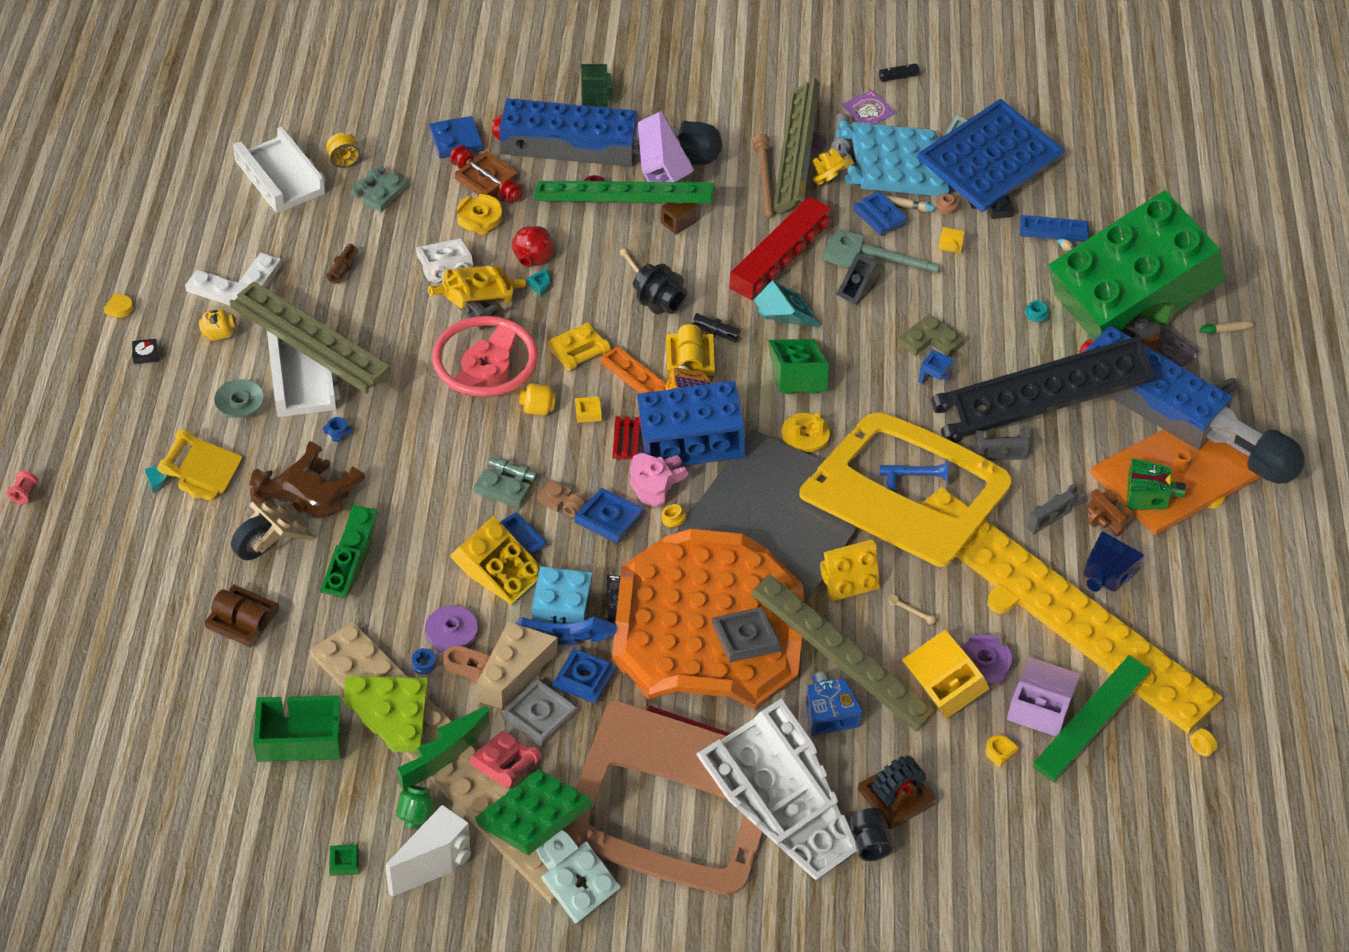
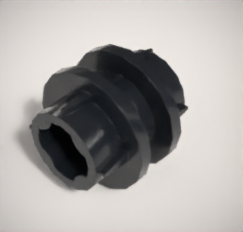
(660, 288)

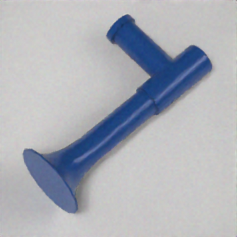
(893, 471)

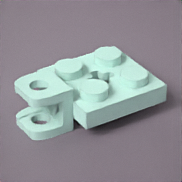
(565, 864)

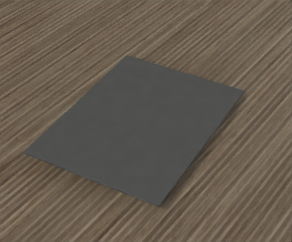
(763, 502)

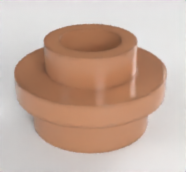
(946, 203)

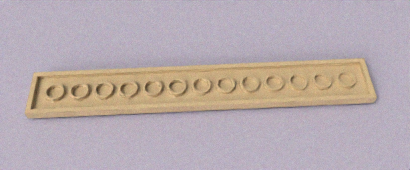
(469, 789)

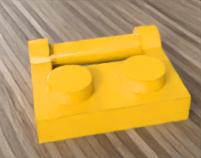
(578, 341)

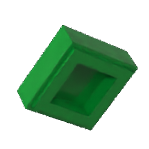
(344, 860)

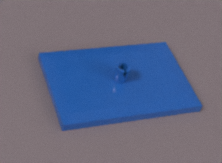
(991, 155)

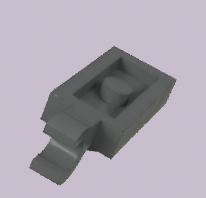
(1054, 509)

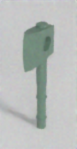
(845, 245)

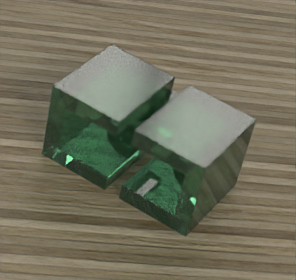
(595, 85)

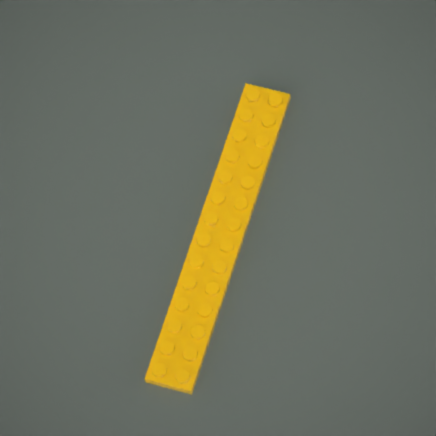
(1080, 619)

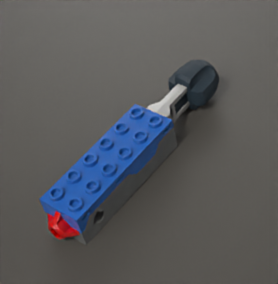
(589, 133)
(1201, 413)

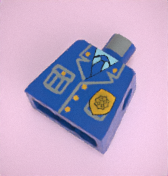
(831, 705)

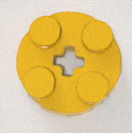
(483, 222)

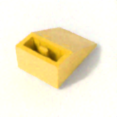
(497, 561)
(946, 674)

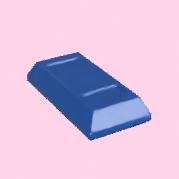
(524, 533)

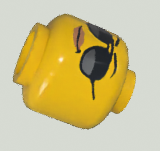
(217, 324)

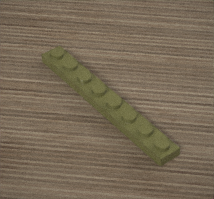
(842, 652)

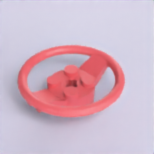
(487, 362)

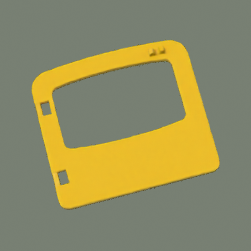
(894, 517)

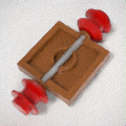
(486, 174)

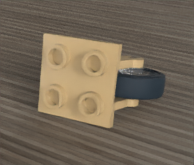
(265, 528)

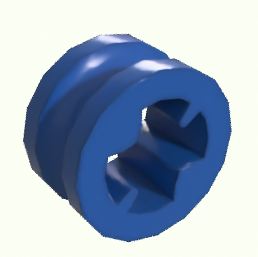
(417, 665)

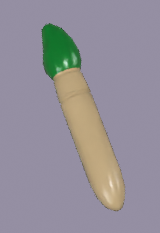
(1226, 327)

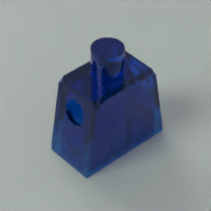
(1111, 563)

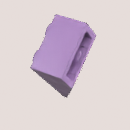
(661, 151)
(1043, 696)

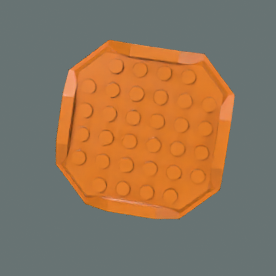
(668, 612)

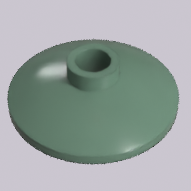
(239, 398)

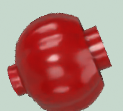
(533, 246)

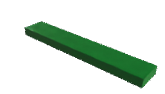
(1091, 718)

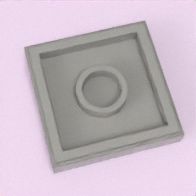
(539, 712)

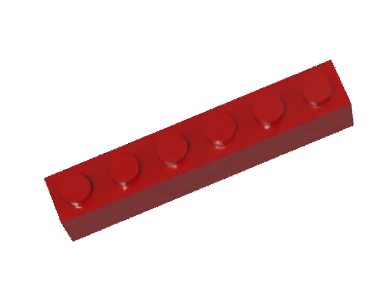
(780, 248)

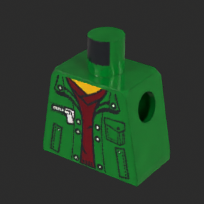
(1151, 486)

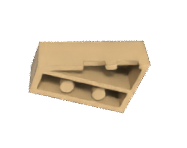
(513, 663)

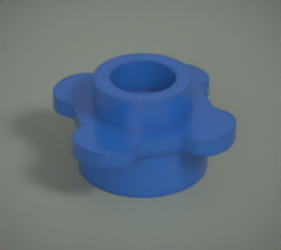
(337, 428)

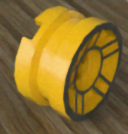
(343, 150)

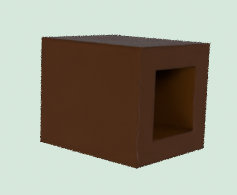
(678, 216)

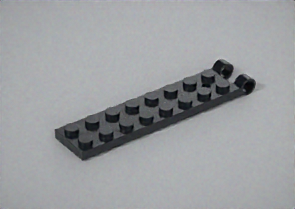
(1045, 388)

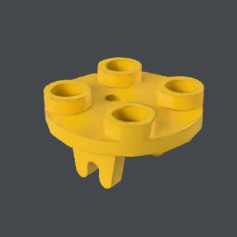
(830, 165)
(806, 432)

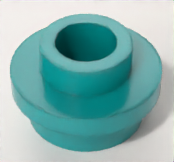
(1036, 311)

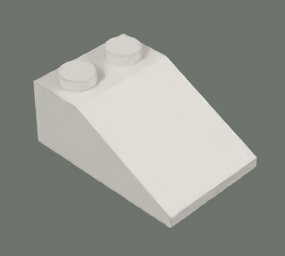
(430, 852)

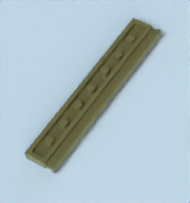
(797, 146)
(310, 337)

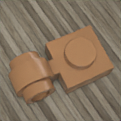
(557, 496)

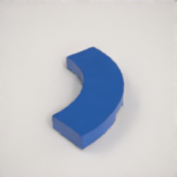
(573, 633)

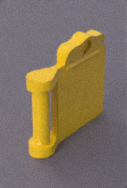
(205, 468)

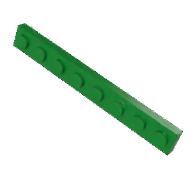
(625, 191)

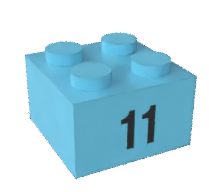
(561, 596)

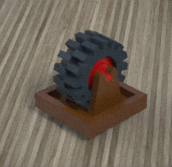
(898, 791)

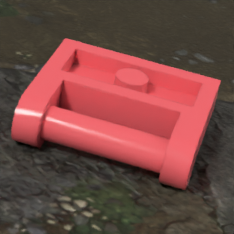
(500, 752)

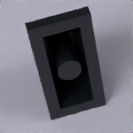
(860, 278)

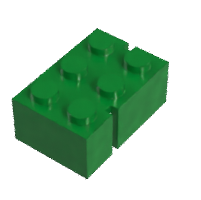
(305, 735)

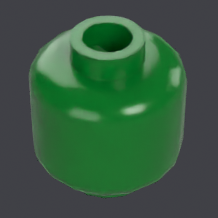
(415, 806)

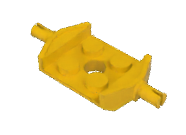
(476, 284)

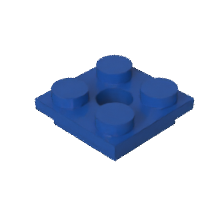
(584, 687)

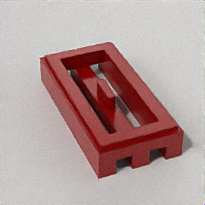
(626, 423)

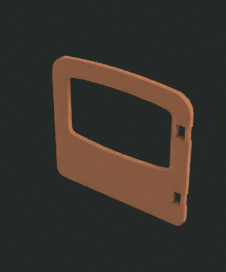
(666, 749)

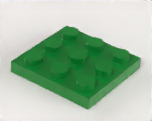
(533, 812)

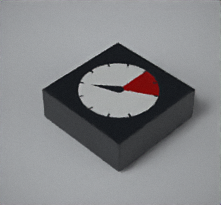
(144, 351)

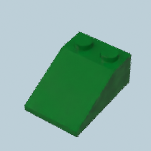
(798, 366)

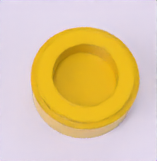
(1203, 742)

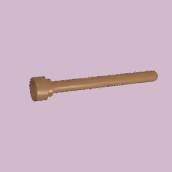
(761, 145)

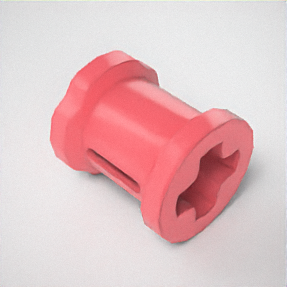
(22, 486)

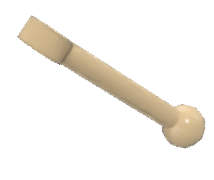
(625, 253)
(893, 601)

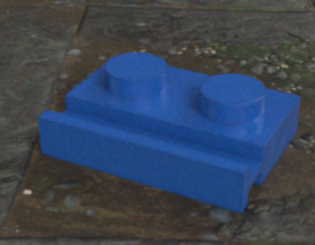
(880, 213)

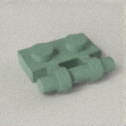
(385, 190)
(503, 488)

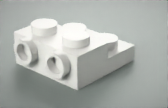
(443, 256)

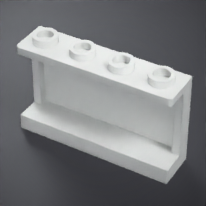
(281, 171)
(299, 381)

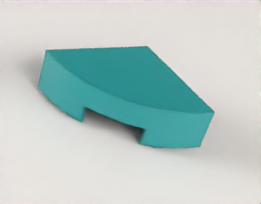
(539, 282)
(155, 478)

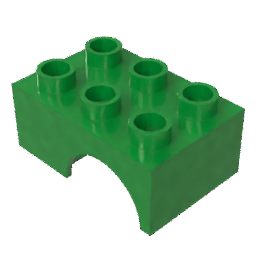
(1137, 263)

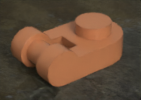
(458, 658)

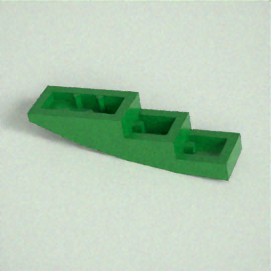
(451, 742)

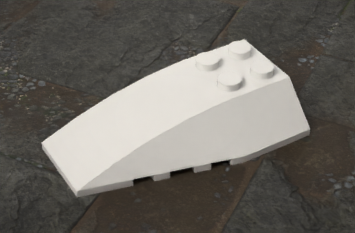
(779, 785)

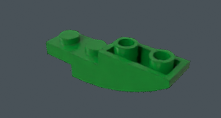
(351, 552)

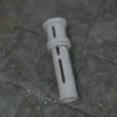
(845, 145)

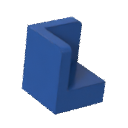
(936, 365)

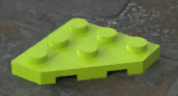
(389, 708)

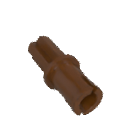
(342, 264)

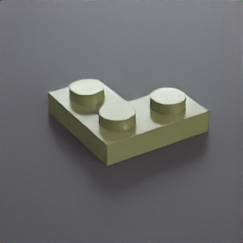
(932, 332)

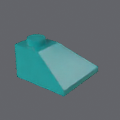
(785, 306)

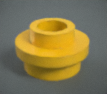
(673, 515)

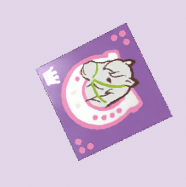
(868, 108)

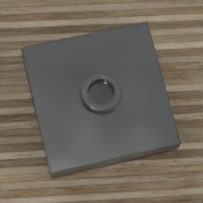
(746, 634)

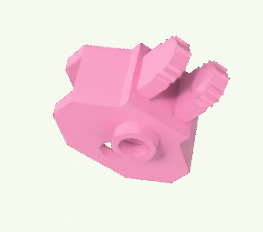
(653, 477)

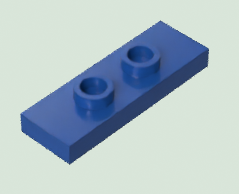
(1053, 228)

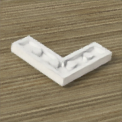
(223, 290)

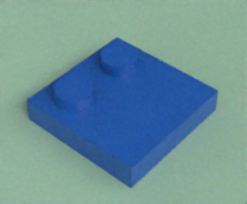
(454, 133)
(609, 515)

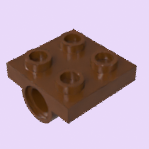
(240, 615)

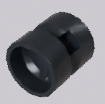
(872, 838)

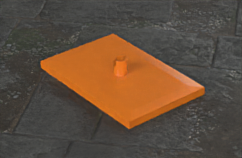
(1208, 475)

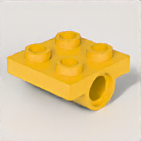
(690, 350)
(850, 570)

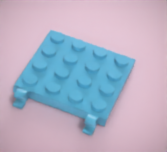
(889, 158)

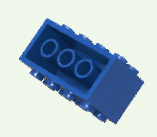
(693, 423)

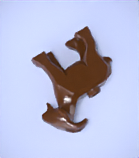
(304, 485)

